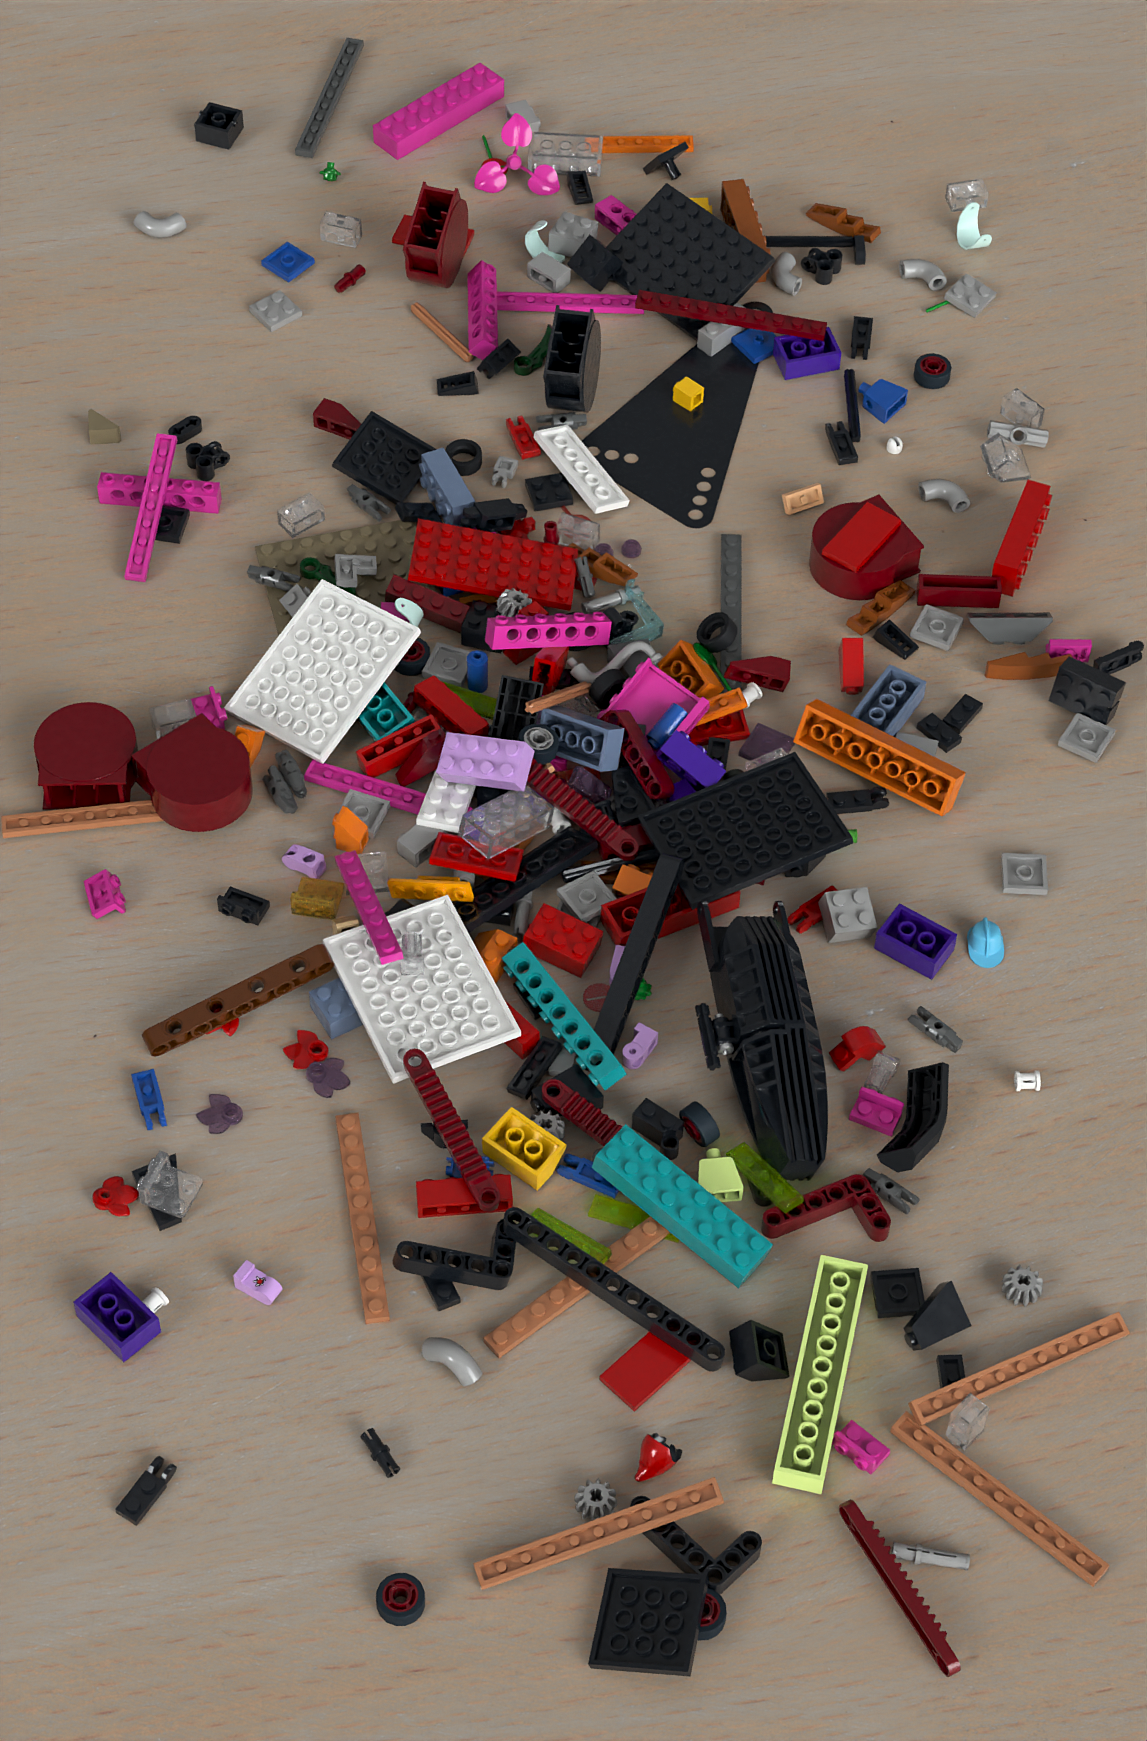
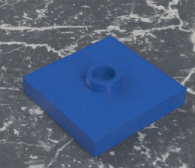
(287, 261)
(755, 344)

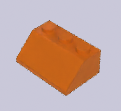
(690, 671)
(492, 947)

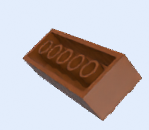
(739, 214)

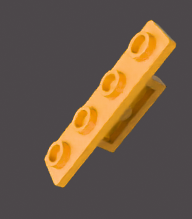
(431, 888)

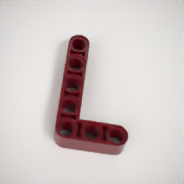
(641, 755)
(829, 1206)

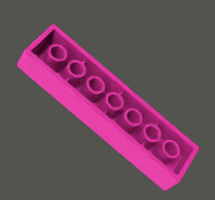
(438, 111)

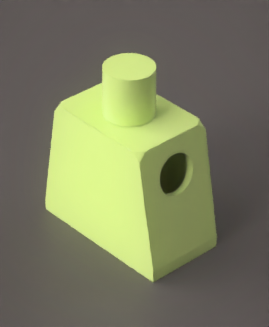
(720, 1176)

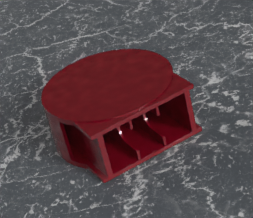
(436, 237)
(892, 562)
(85, 756)
(196, 776)

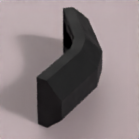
(510, 707)
(924, 1118)

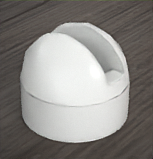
(892, 445)

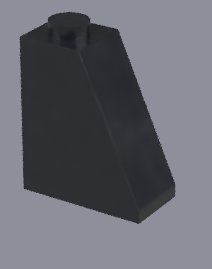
(577, 1081)
(936, 1318)

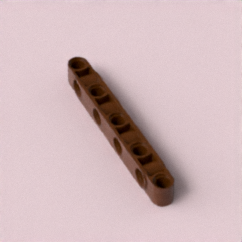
(237, 1000)

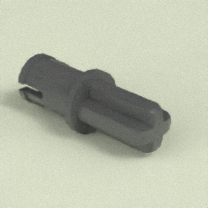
(585, 577)

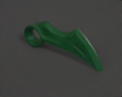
(535, 358)
(321, 572)

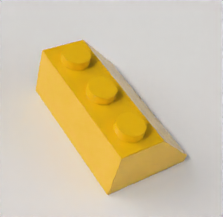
(523, 1148)

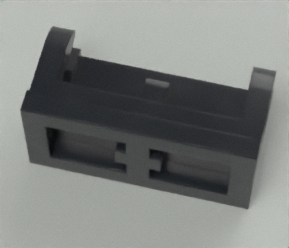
(499, 358)

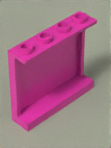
(651, 694)

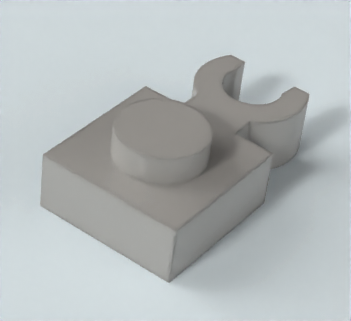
(504, 469)

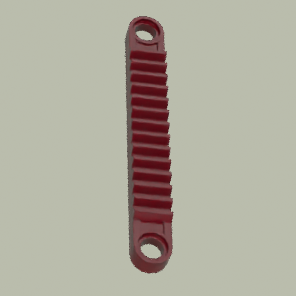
(580, 811)
(581, 1112)
(451, 1129)
(900, 1587)

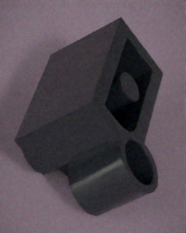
(658, 1127)

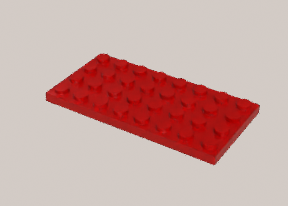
(492, 562)

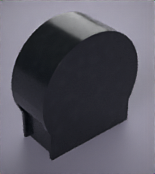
(572, 361)

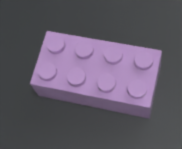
(485, 761)

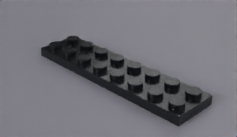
(535, 869)

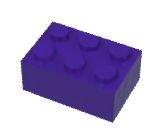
(805, 356)
(690, 761)
(915, 941)
(117, 1317)

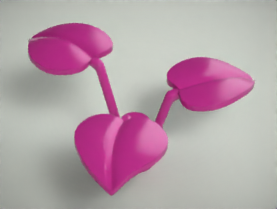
(490, 176)

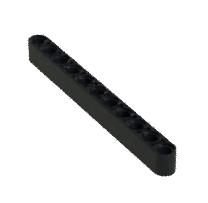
(638, 950)
(618, 1298)

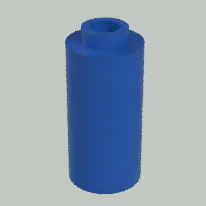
(477, 671)
(666, 725)

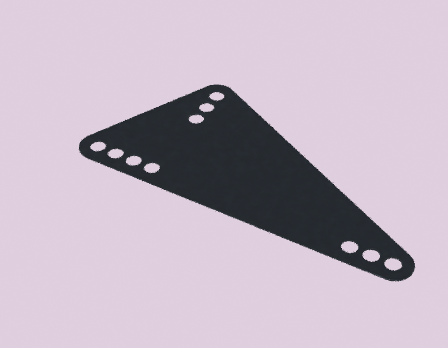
(676, 442)

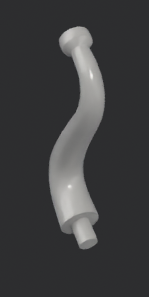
(582, 673)

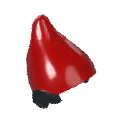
(656, 1457)

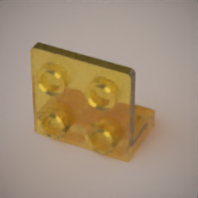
(317, 898)

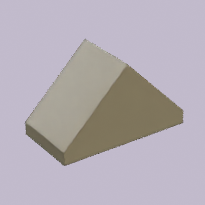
(101, 429)

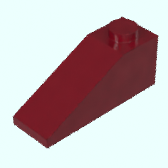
(335, 419)
(766, 672)
(423, 758)

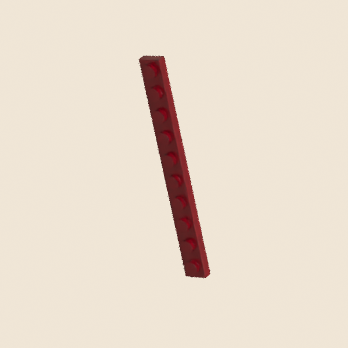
(731, 315)

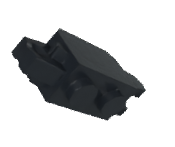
(493, 515)

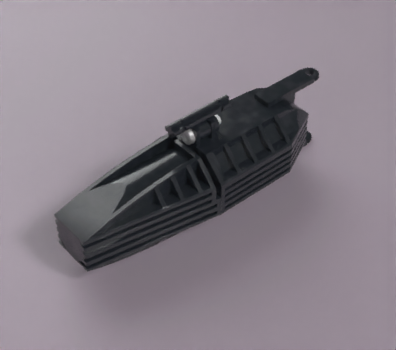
(768, 1037)

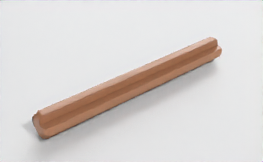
(441, 332)
(557, 697)

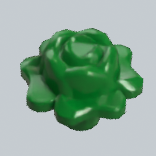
(330, 172)
(644, 990)

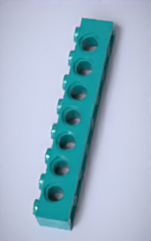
(605, 1073)

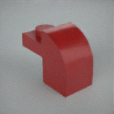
(856, 1044)

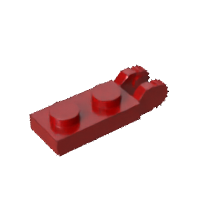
(523, 438)
(810, 911)

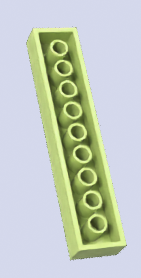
(820, 1375)

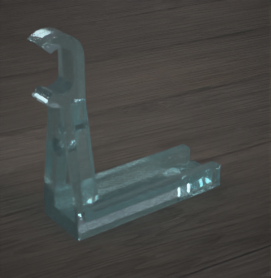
(653, 625)

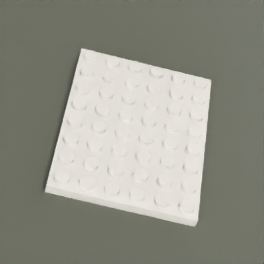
(322, 671)
(444, 1012)

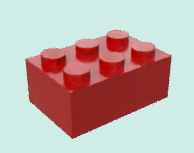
(562, 940)

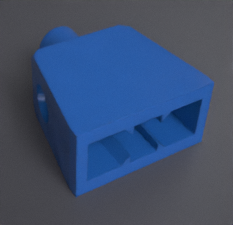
(883, 399)

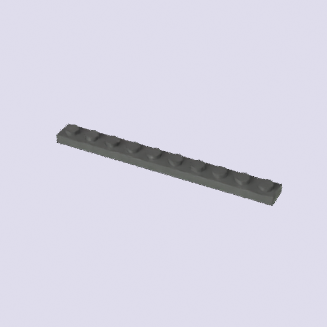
(329, 98)
(731, 599)

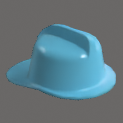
(985, 944)

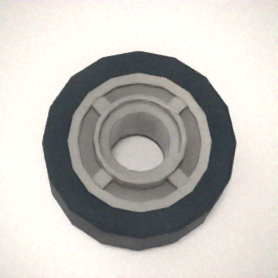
(541, 740)

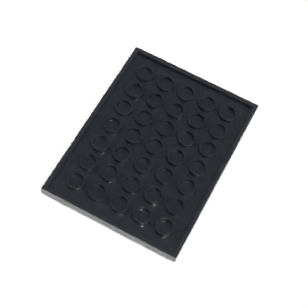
(687, 254)
(746, 829)

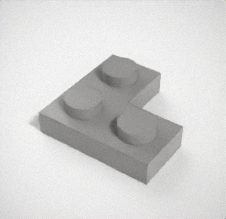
(350, 565)

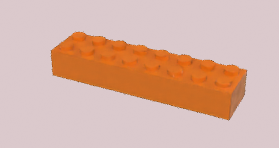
(879, 757)

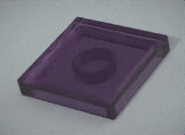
(763, 741)

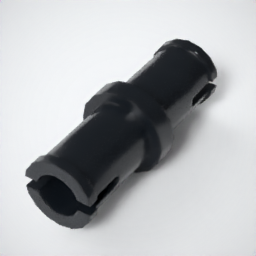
(380, 1452)

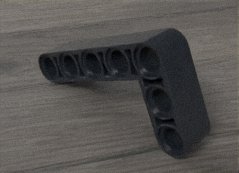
(464, 1262)
(693, 1551)

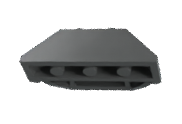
(1010, 626)

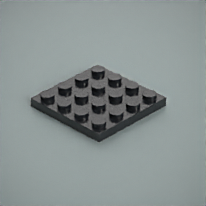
(383, 458)
(649, 1622)

